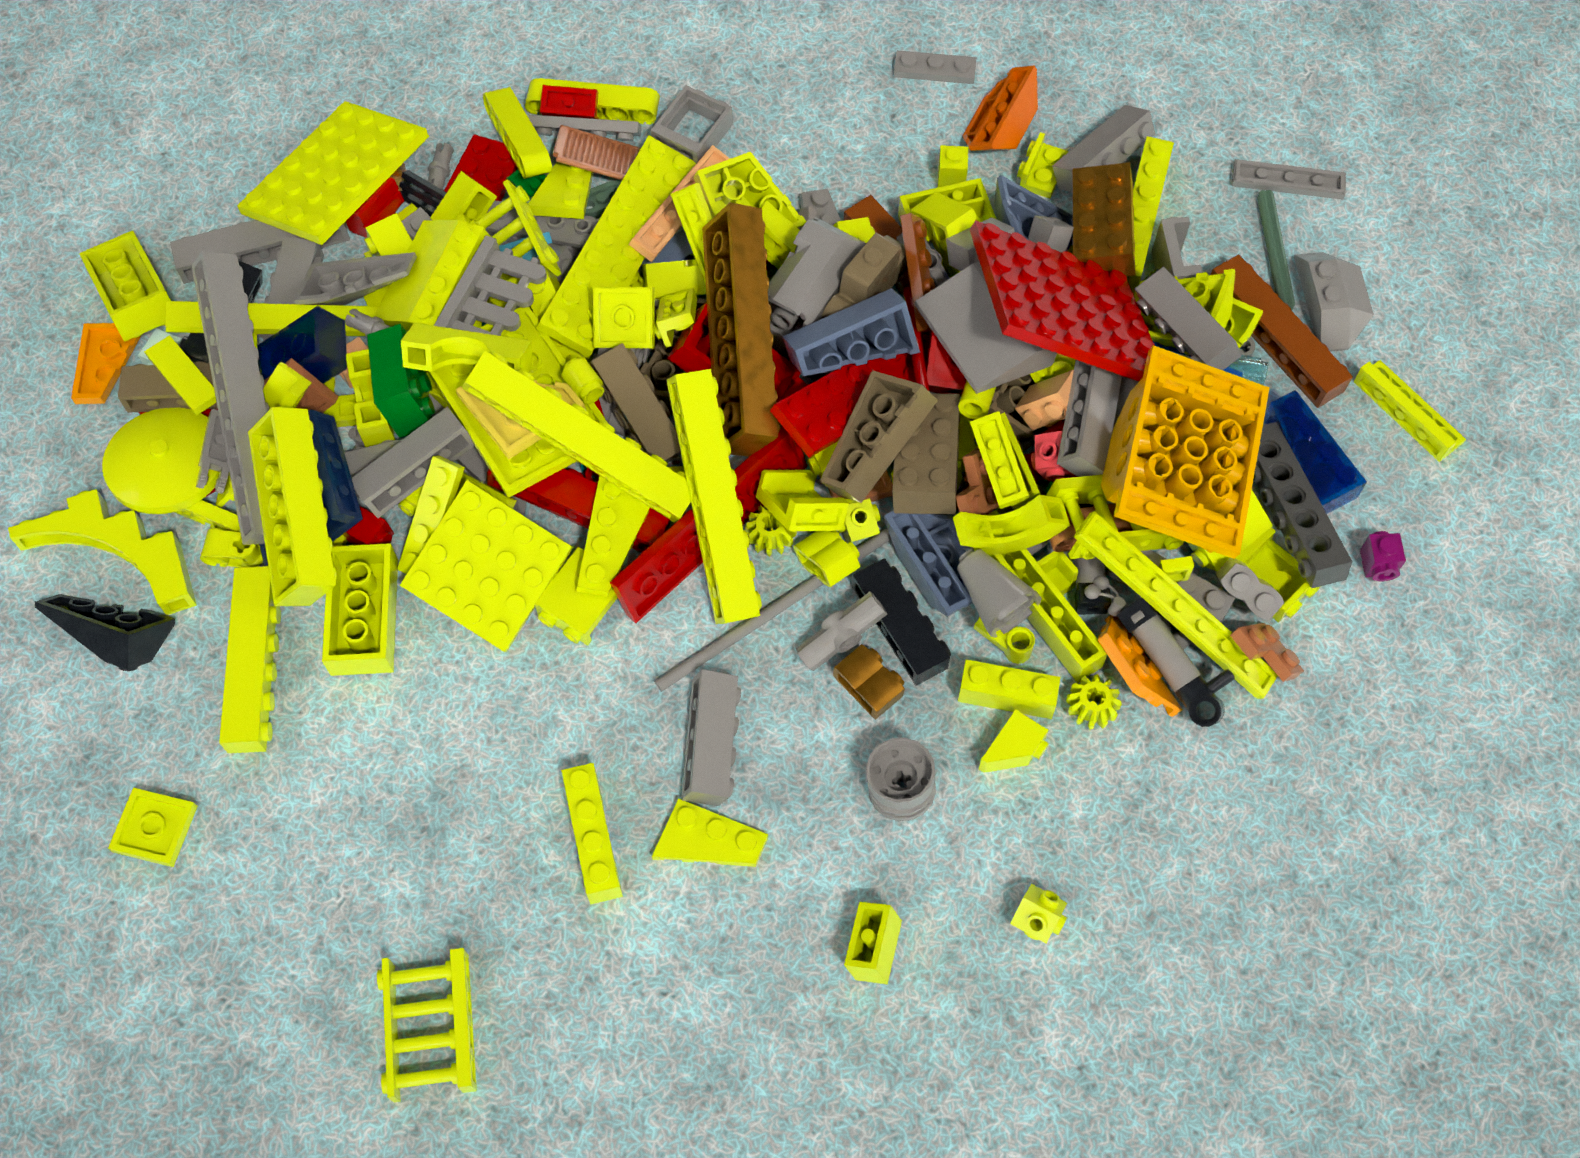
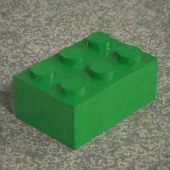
(397, 390)

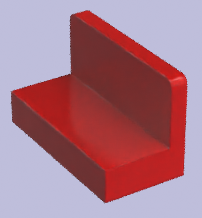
(569, 102)

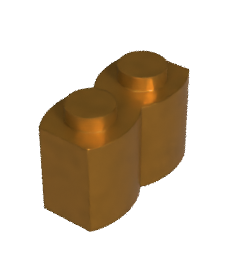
(869, 680)

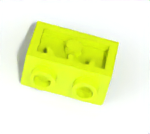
(1037, 172)
(675, 313)

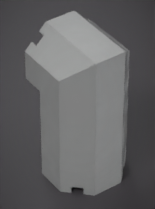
(810, 276)

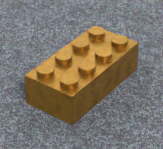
(1104, 216)

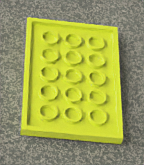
(333, 172)
(540, 458)

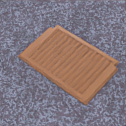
(594, 152)

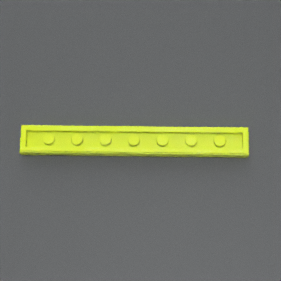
(266, 318)
(1173, 603)

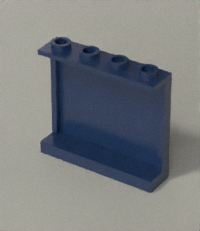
(338, 489)

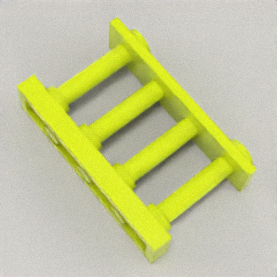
(518, 198)
(1089, 490)
(458, 1038)

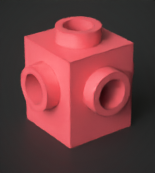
(1046, 456)

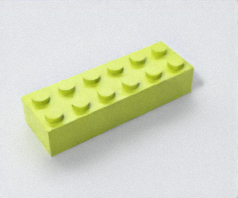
(292, 507)

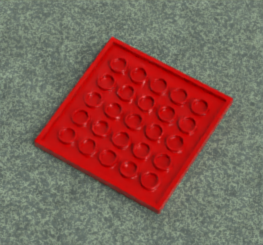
(1062, 302)

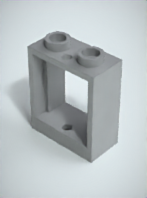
(701, 104)

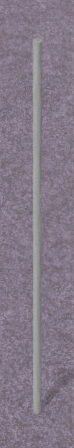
(782, 604)

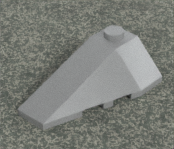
(351, 279)

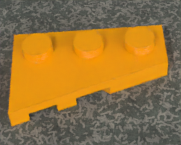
(99, 362)

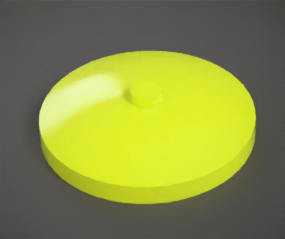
(156, 461)

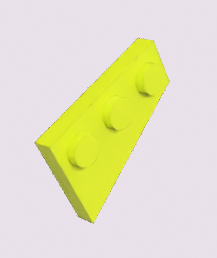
(708, 837)

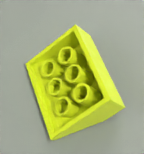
(442, 255)

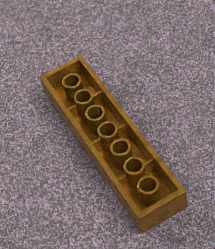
(740, 326)

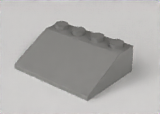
(969, 330)

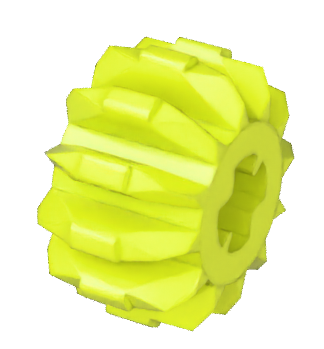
(769, 539)
(1090, 710)

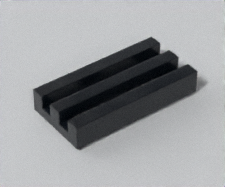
(417, 197)

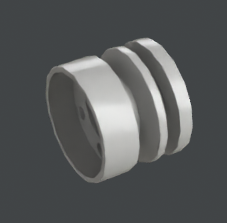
(901, 761)

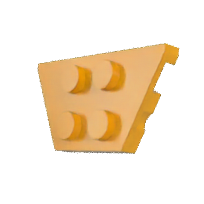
(1135, 667)

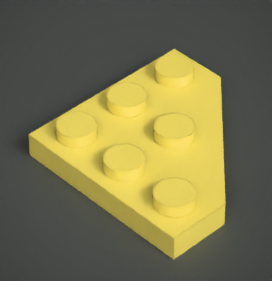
(504, 431)

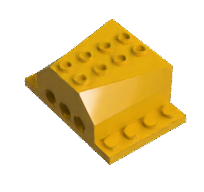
(1187, 452)

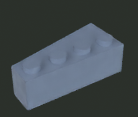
(854, 335)

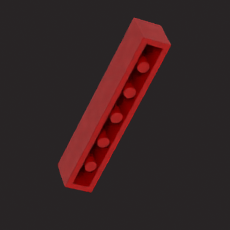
(573, 499)

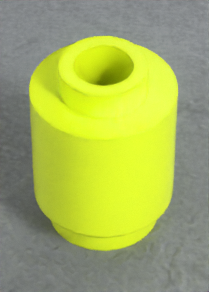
(583, 380)

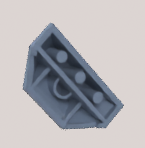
(1019, 206)
(931, 556)

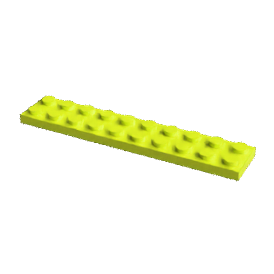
(607, 256)

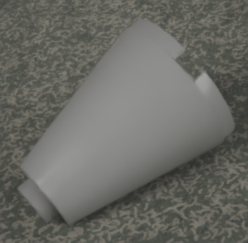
(996, 592)

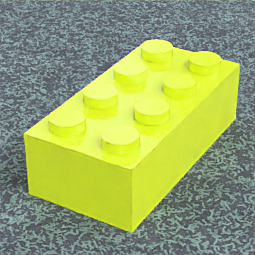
(127, 285)
(361, 611)

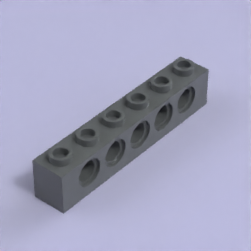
(1298, 512)

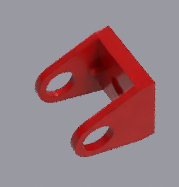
(941, 374)

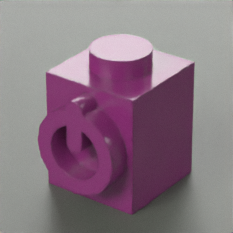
(1382, 556)

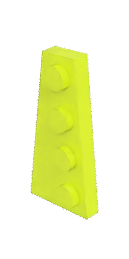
(563, 193)
(610, 536)

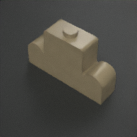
(869, 273)

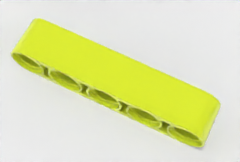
(614, 101)
(517, 132)

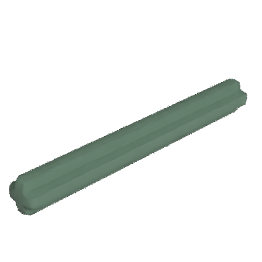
(1275, 247)

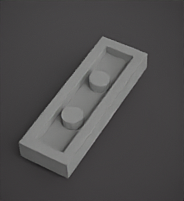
(935, 67)

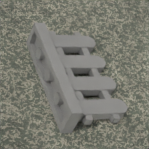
(483, 281)

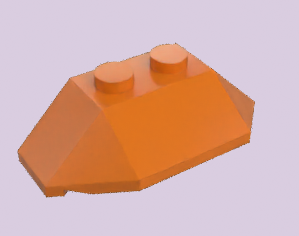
(1004, 112)

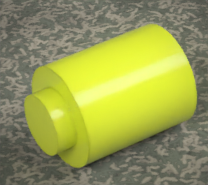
(973, 404)

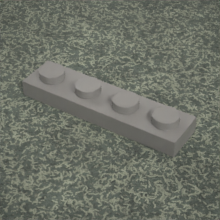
(623, 129)

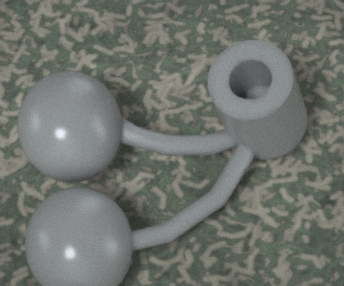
(1094, 591)

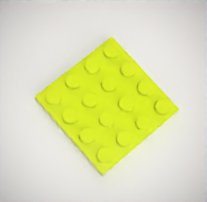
(486, 566)

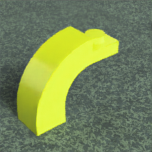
(1014, 530)

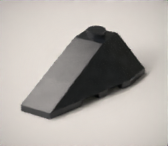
(108, 631)

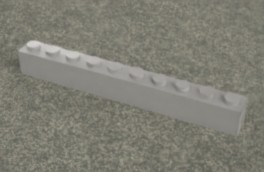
(234, 376)

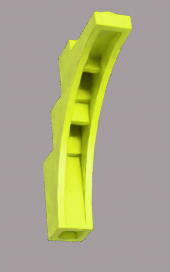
(124, 534)

